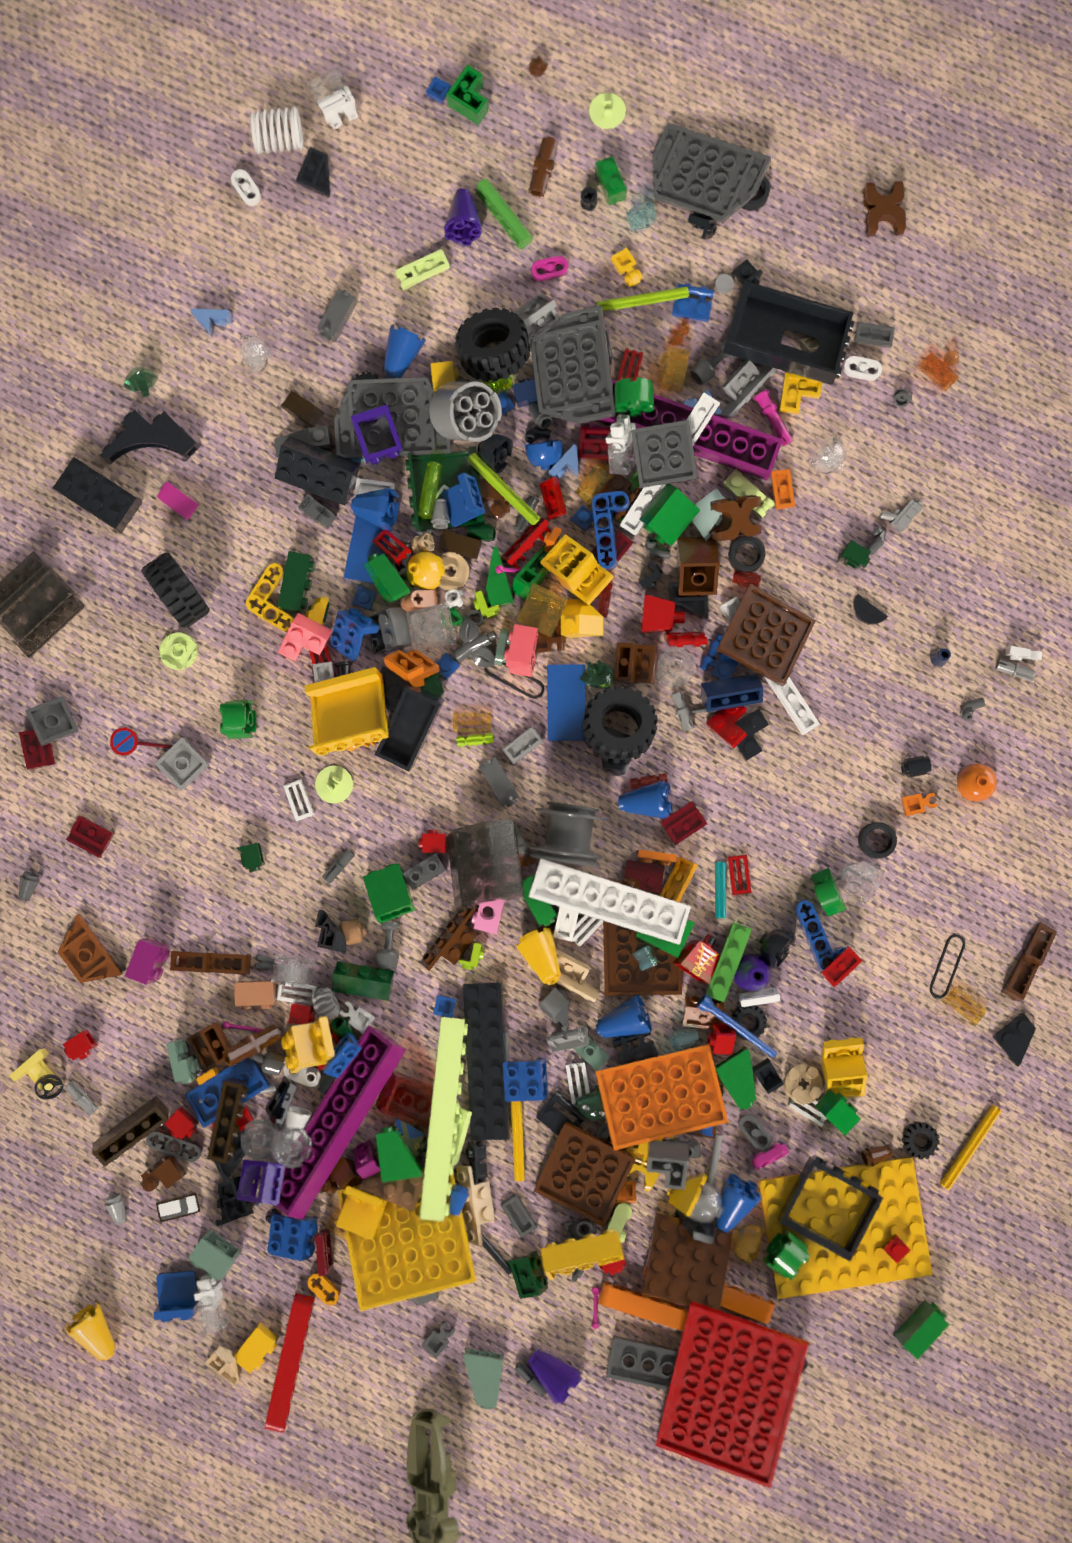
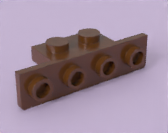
(452, 941)

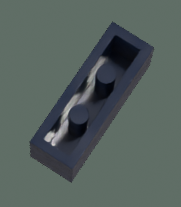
(731, 692)

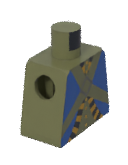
(412, 1135)

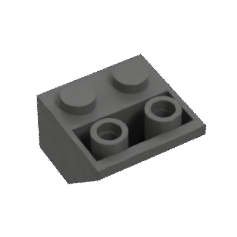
(392, 631)

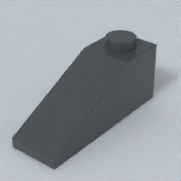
(315, 436)

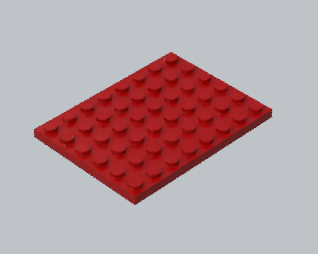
(731, 1394)

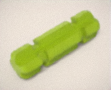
(477, 739)

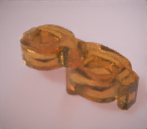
(677, 339)

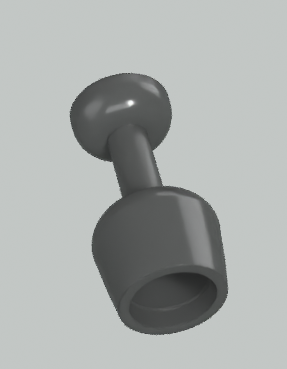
(704, 369)
(388, 957)
(271, 1063)

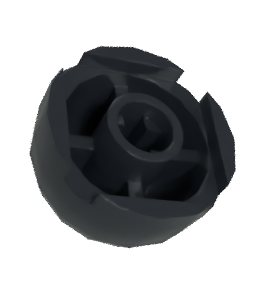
(495, 451)
(775, 946)

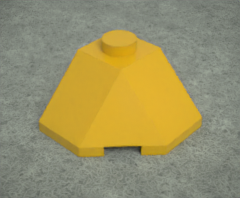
(581, 620)
(686, 1199)

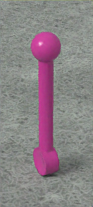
(499, 569)
(226, 1025)
(595, 1291)

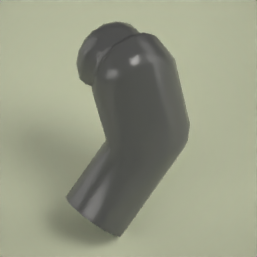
(655, 551)

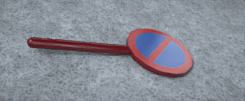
(125, 741)

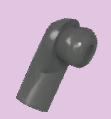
(879, 541)
(969, 707)

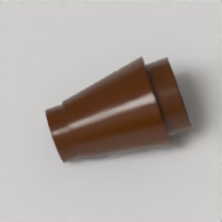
(875, 1155)

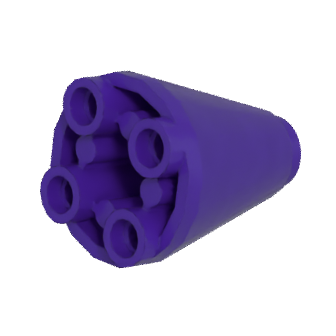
(463, 220)
(745, 973)
(554, 1375)

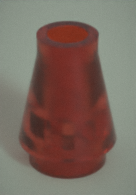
(745, 578)

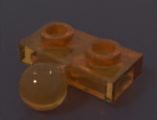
(939, 371)

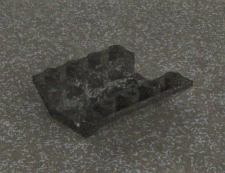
(25, 594)
(493, 861)

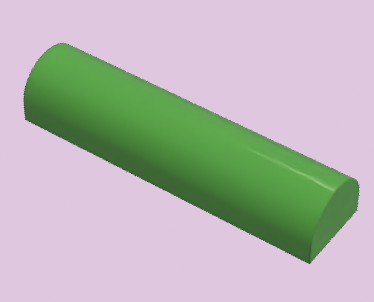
(503, 214)

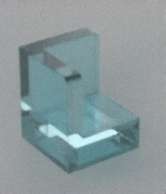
(641, 216)

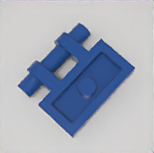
(693, 308)
(724, 667)

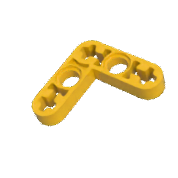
(263, 598)

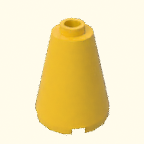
(541, 955)
(92, 1332)

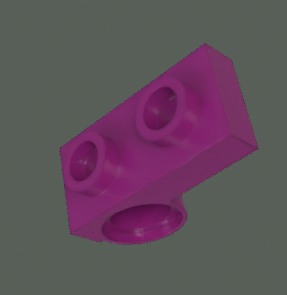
(366, 1160)

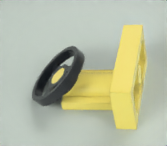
(40, 1074)

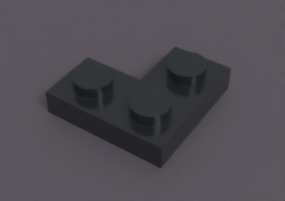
(751, 724)

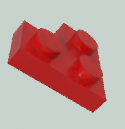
(724, 725)

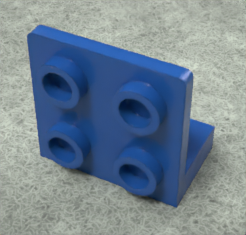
(463, 500)
(525, 1080)

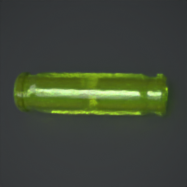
(429, 490)

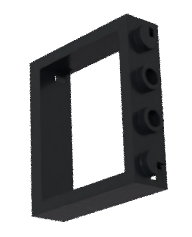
(862, 1225)

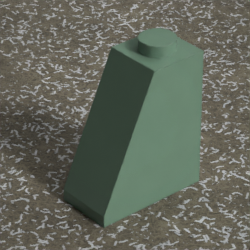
(484, 1375)

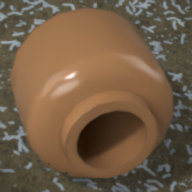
(352, 931)

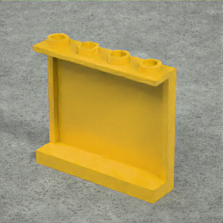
(347, 711)

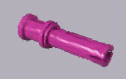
(770, 410)

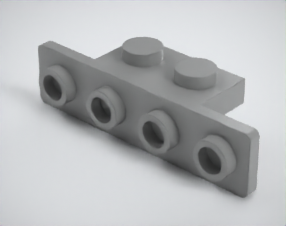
(743, 385)

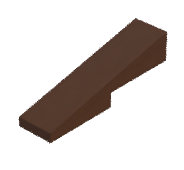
(211, 962)
(1028, 963)

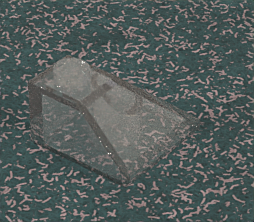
(859, 882)

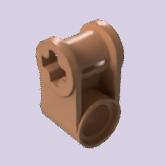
(419, 600)

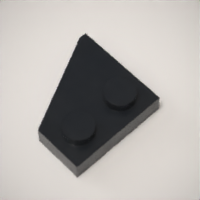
(693, 603)
(1016, 1038)
(698, 1231)

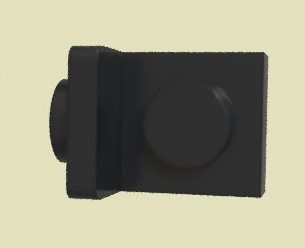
(701, 222)
(747, 272)

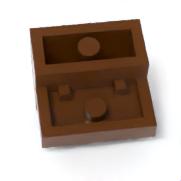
(635, 663)
(209, 1045)

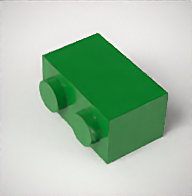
(610, 180)
(839, 1113)

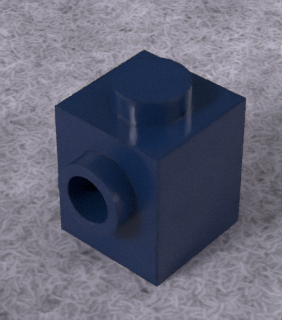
(525, 392)

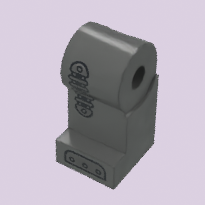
(316, 511)

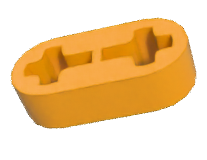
(320, 1292)

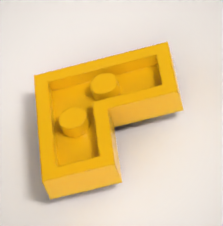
(795, 387)

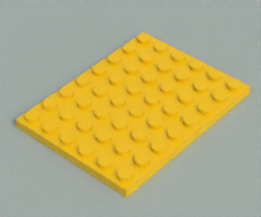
(834, 1211)

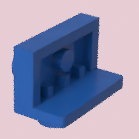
(344, 1053)

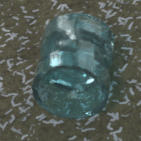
(645, 958)

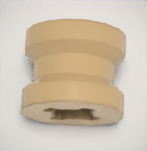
(423, 543)

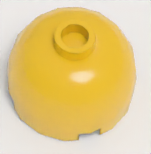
(425, 570)

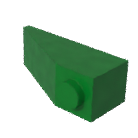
(531, 573)
(497, 585)

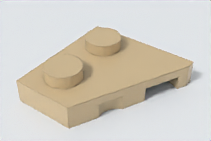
(224, 1365)

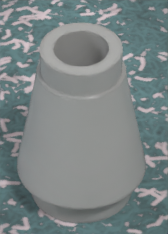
(440, 514)
(116, 1208)

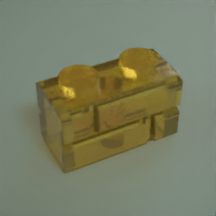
(674, 369)

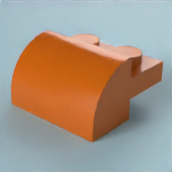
(411, 666)

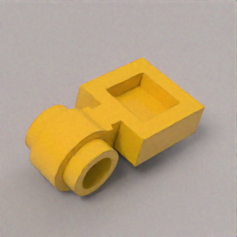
(624, 262)

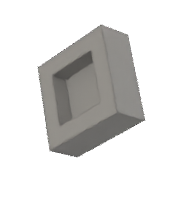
(323, 671)

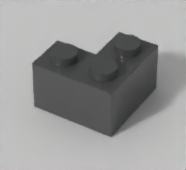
(669, 1159)

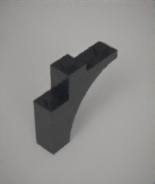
(139, 434)

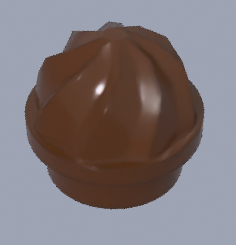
(537, 67)

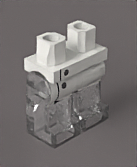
(334, 105)
(620, 446)
(210, 1305)

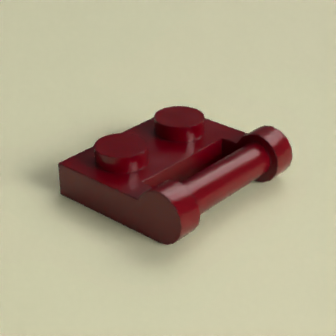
(593, 448)

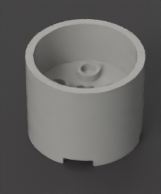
(451, 410)

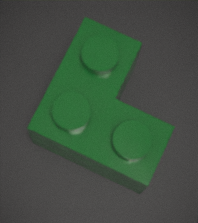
(465, 95)

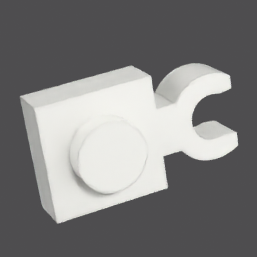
(1018, 653)
(359, 1018)

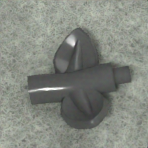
(475, 644)

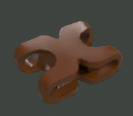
(884, 208)
(736, 517)

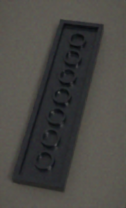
(485, 1061)

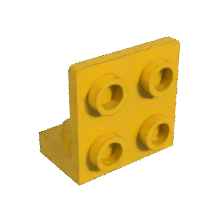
(361, 1213)

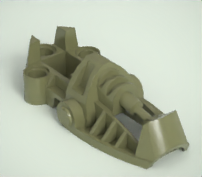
(432, 1480)

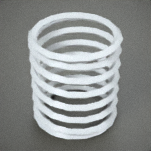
(296, 130)

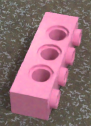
(488, 923)

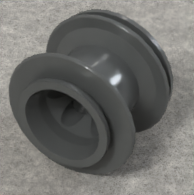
(568, 835)

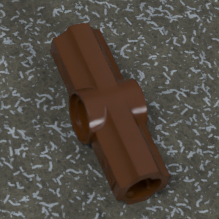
(542, 166)
(251, 1045)

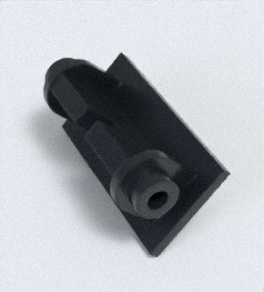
(475, 1153)

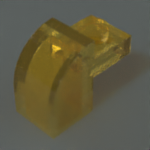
(594, 482)

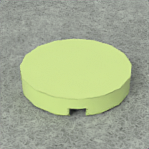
(183, 655)

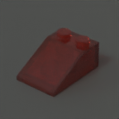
(406, 1099)

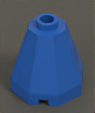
(377, 507)

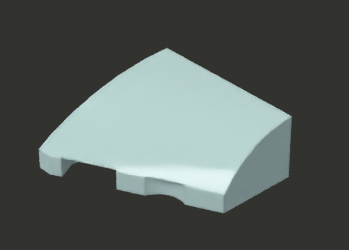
(706, 518)

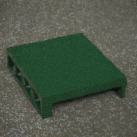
(452, 466)

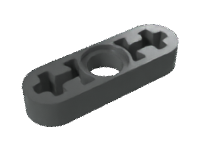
(163, 1135)

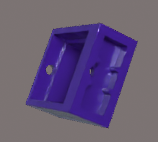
(369, 416)
(267, 1193)

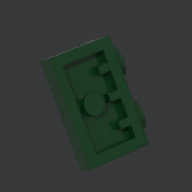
(528, 1275)

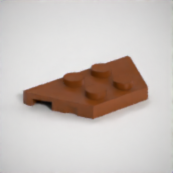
(86, 954)

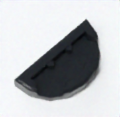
(867, 612)

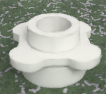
(457, 594)

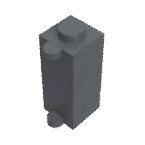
(337, 315)
(499, 782)

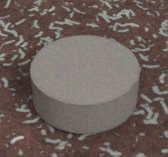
(724, 284)

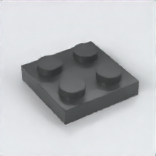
(51, 721)

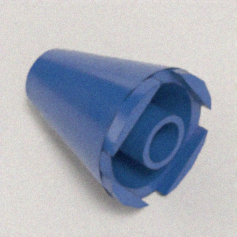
(400, 351)
(625, 1020)

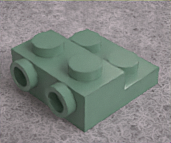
(183, 1067)

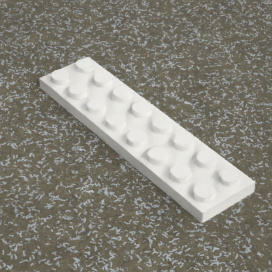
(609, 901)

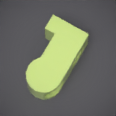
(618, 1218)

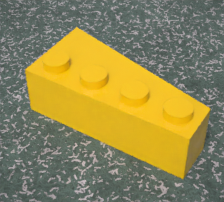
(581, 1253)

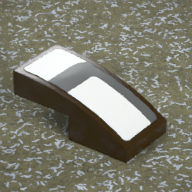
(178, 1207)

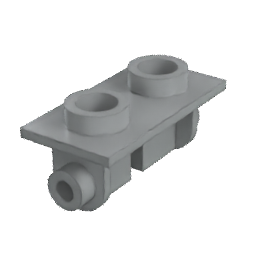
(568, 1040)

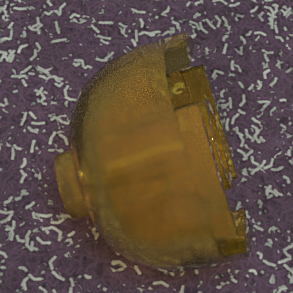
(748, 1242)

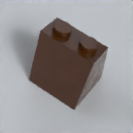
(697, 566)

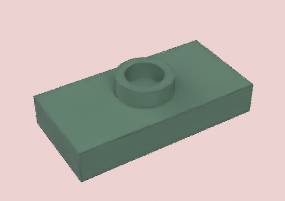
(593, 1054)

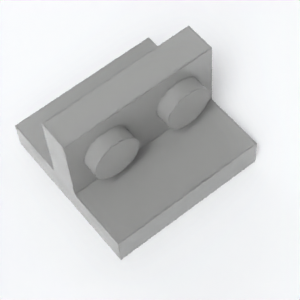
(538, 314)

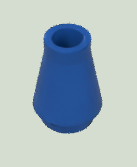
(457, 1199)

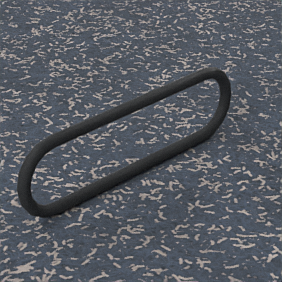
(510, 685)
(939, 964)

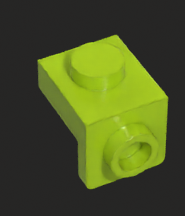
(480, 603)
(477, 953)

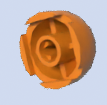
(976, 782)

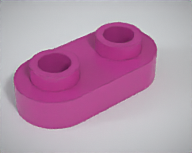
(549, 267)
(764, 1159)

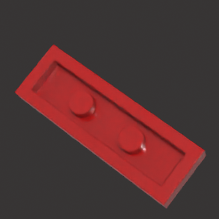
(525, 542)

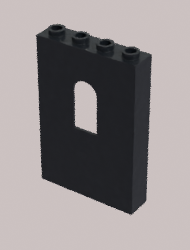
(760, 326)

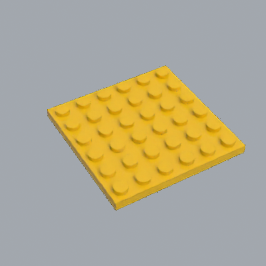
(408, 1255)

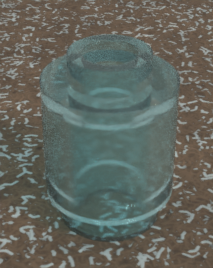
(684, 1038)

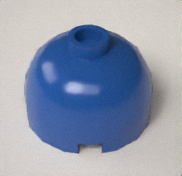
(544, 453)

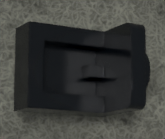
(650, 581)
(767, 1076)

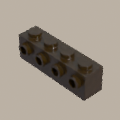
(227, 1119)
(130, 1131)

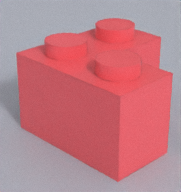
(304, 634)
(521, 653)

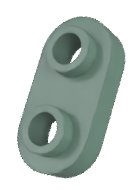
(501, 647)

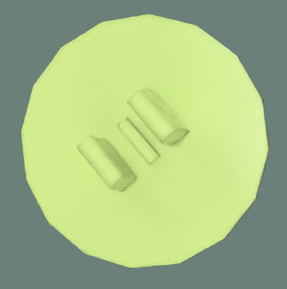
(607, 110)
(334, 784)

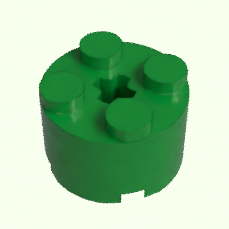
(634, 396)
(238, 719)
(786, 1254)

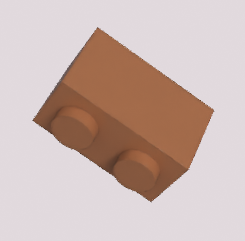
(255, 993)

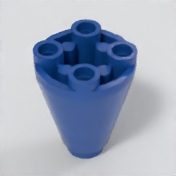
(648, 800)
(738, 1200)

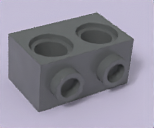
(424, 871)

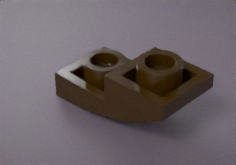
(302, 408)
(460, 544)

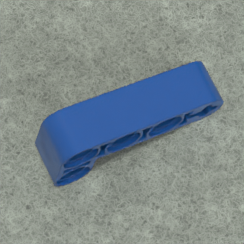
(608, 531)
(818, 933)

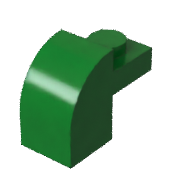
(827, 892)

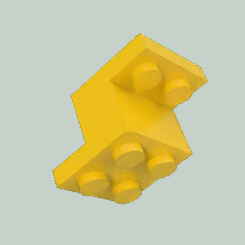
(576, 569)
(308, 1045)
(844, 1067)

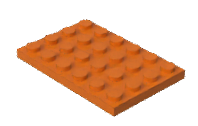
(661, 1097)

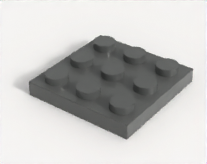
(664, 454)

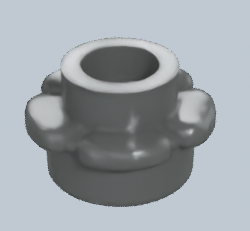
(902, 402)

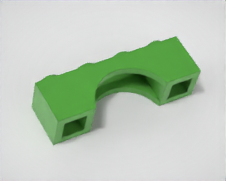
(728, 962)

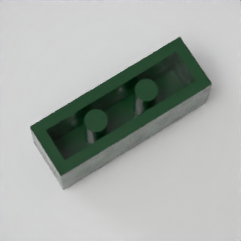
(296, 582)
(362, 980)

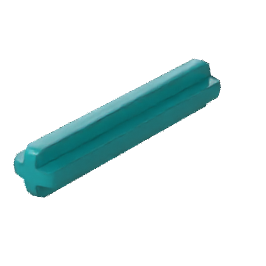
(720, 890)

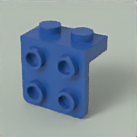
(349, 632)
(292, 1237)
(176, 1296)

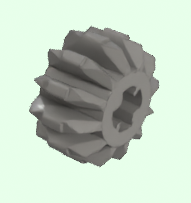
(325, 1003)

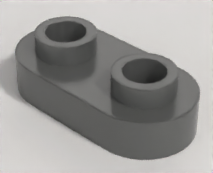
(754, 1132)

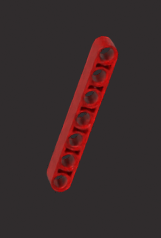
(289, 1363)

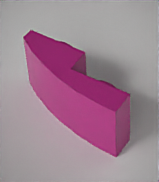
(177, 500)

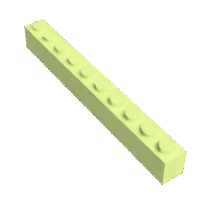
(442, 1118)

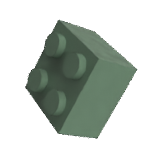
(214, 1255)

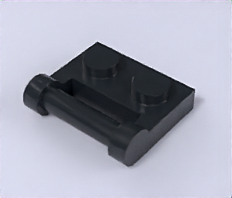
(553, 1118)

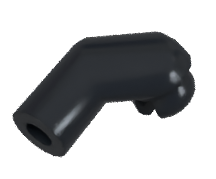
(535, 433)

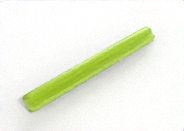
(644, 299)
(490, 476)

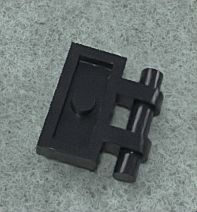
(641, 1052)

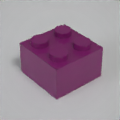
(147, 961)

